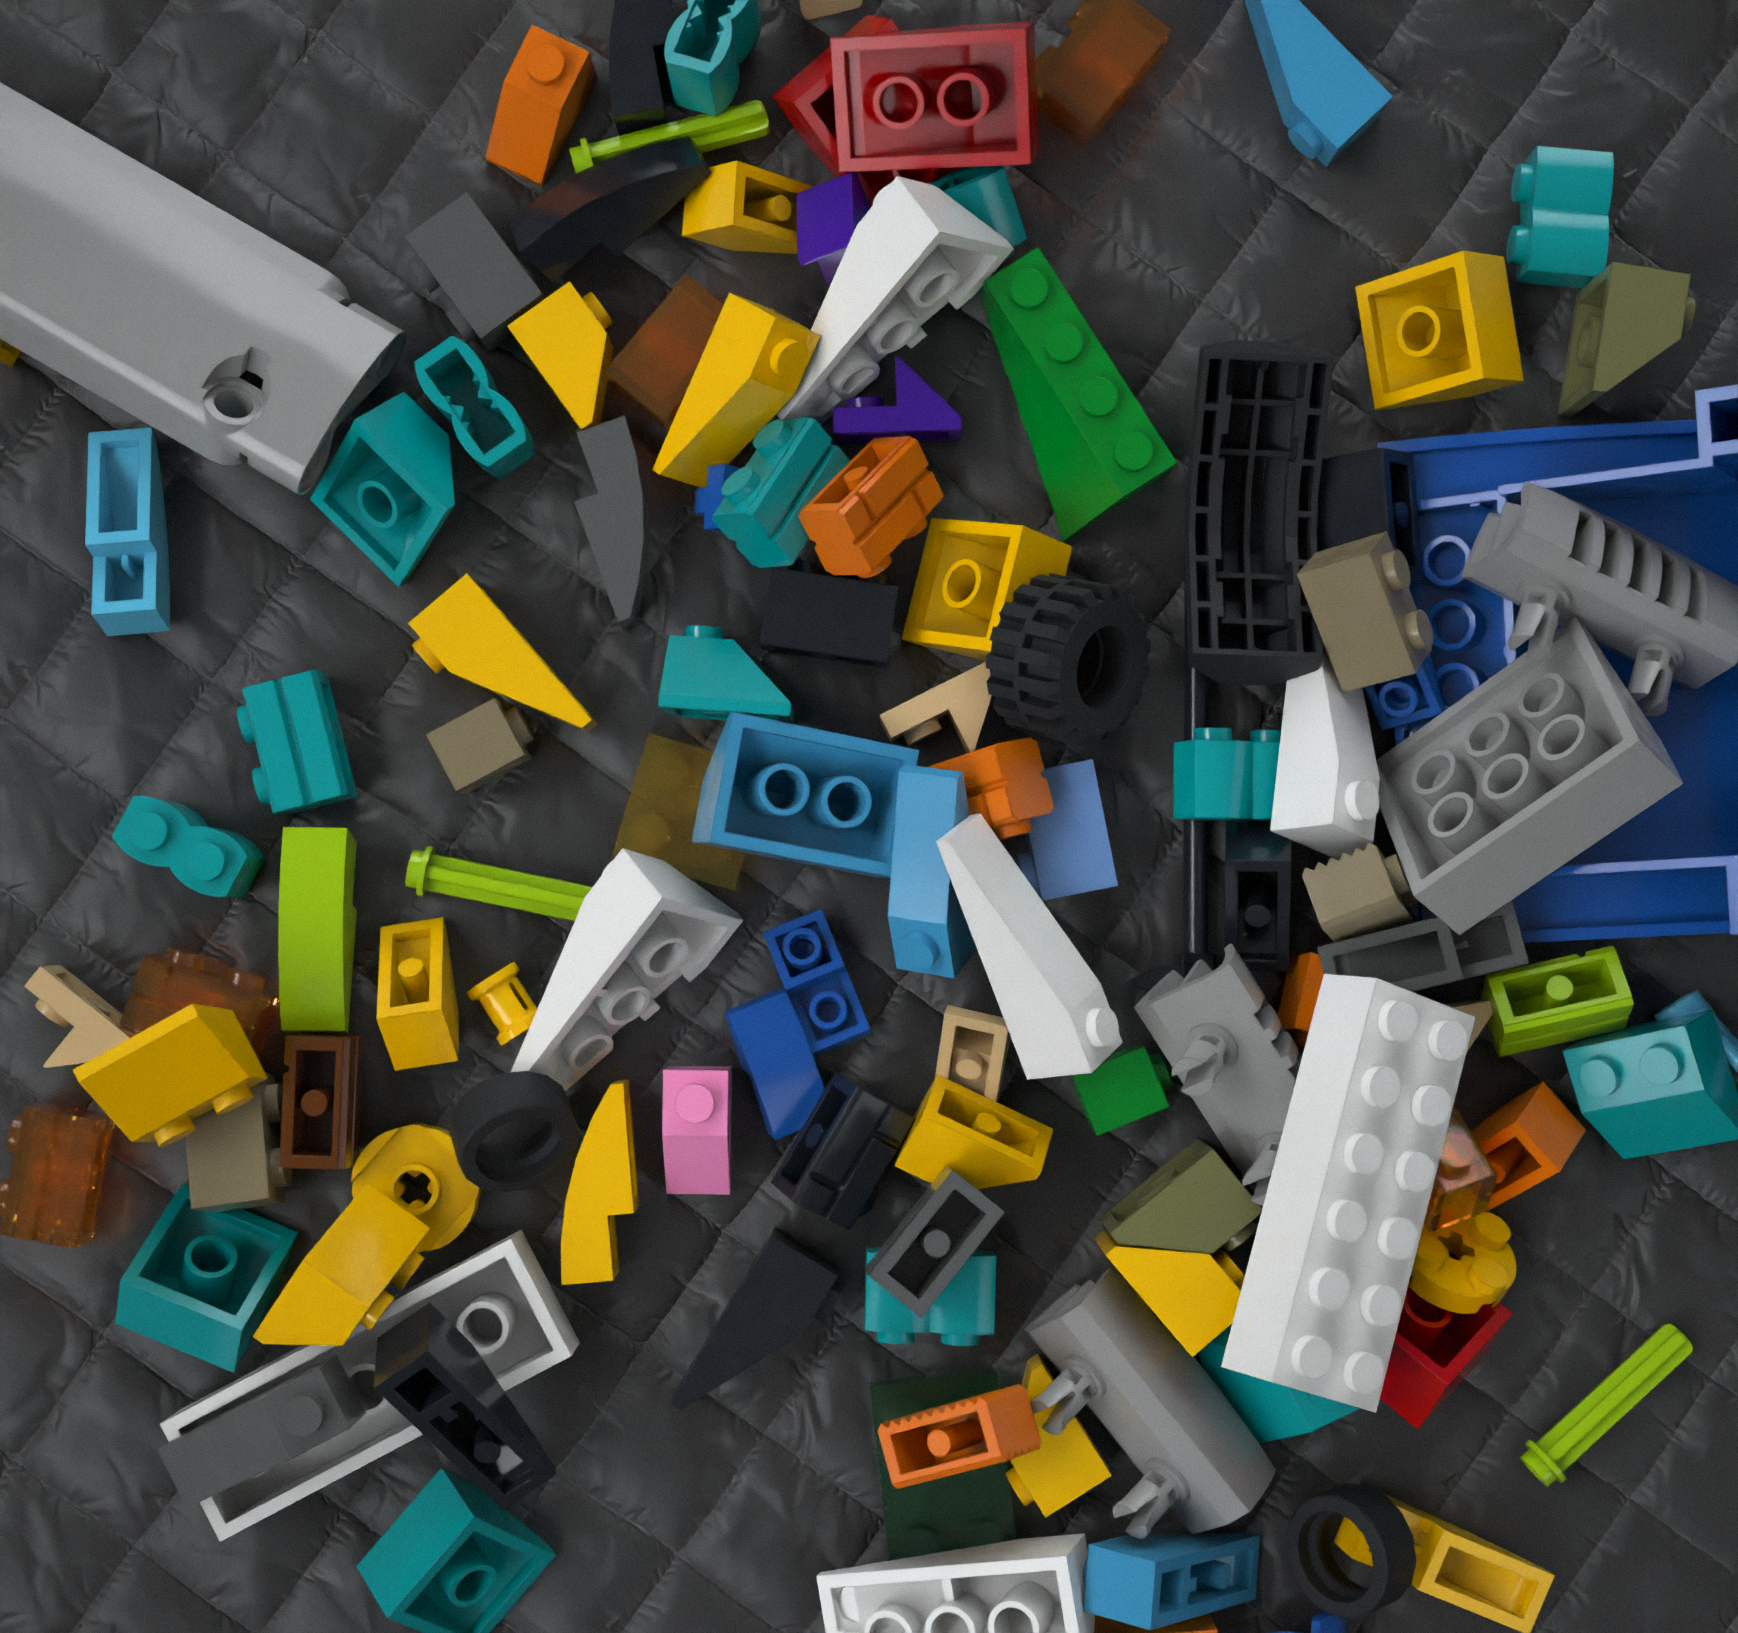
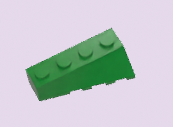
(1073, 403)

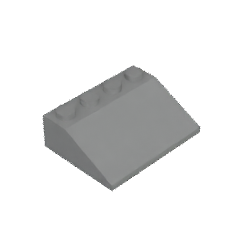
(1519, 779)

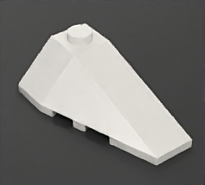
(897, 272)
(1325, 766)
(626, 947)
(1035, 971)
(975, 1589)

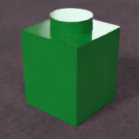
(1123, 1088)

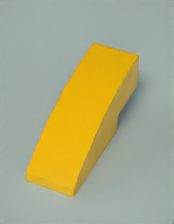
(599, 1189)
(1463, 1569)

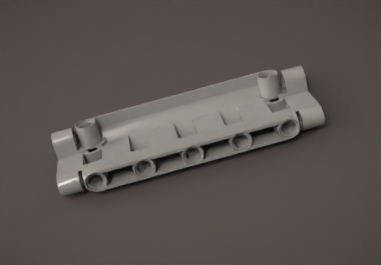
(173, 301)

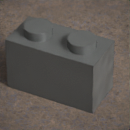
(474, 270)
(933, 1241)

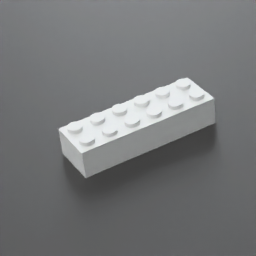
(1349, 1191)
(491, 1298)

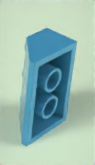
(801, 795)

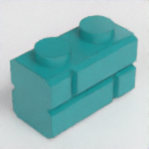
(775, 485)
(296, 743)

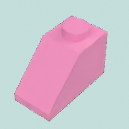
(697, 1129)

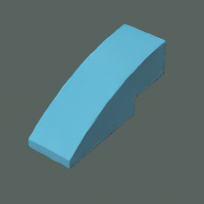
(127, 533)

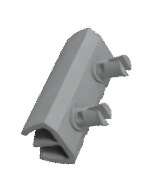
(1619, 583)
(1229, 1058)
(1152, 1403)

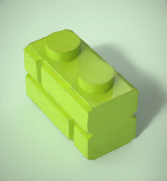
(1557, 1001)

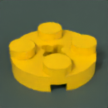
(420, 1150)
(1478, 1277)

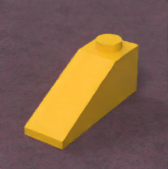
(736, 389)
(484, 647)

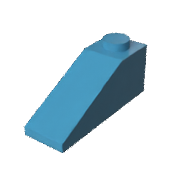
(1316, 81)
(923, 907)
(1169, 1576)

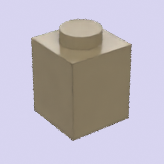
(482, 745)

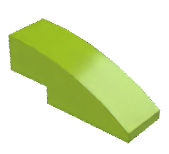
(316, 929)

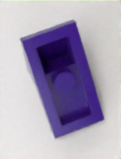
(828, 220)
(917, 414)

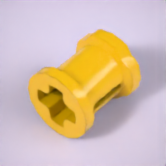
(505, 1002)

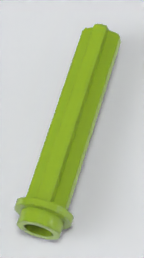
(731, 127)
(494, 885)
(1606, 1404)

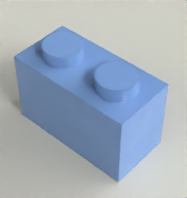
(1071, 845)

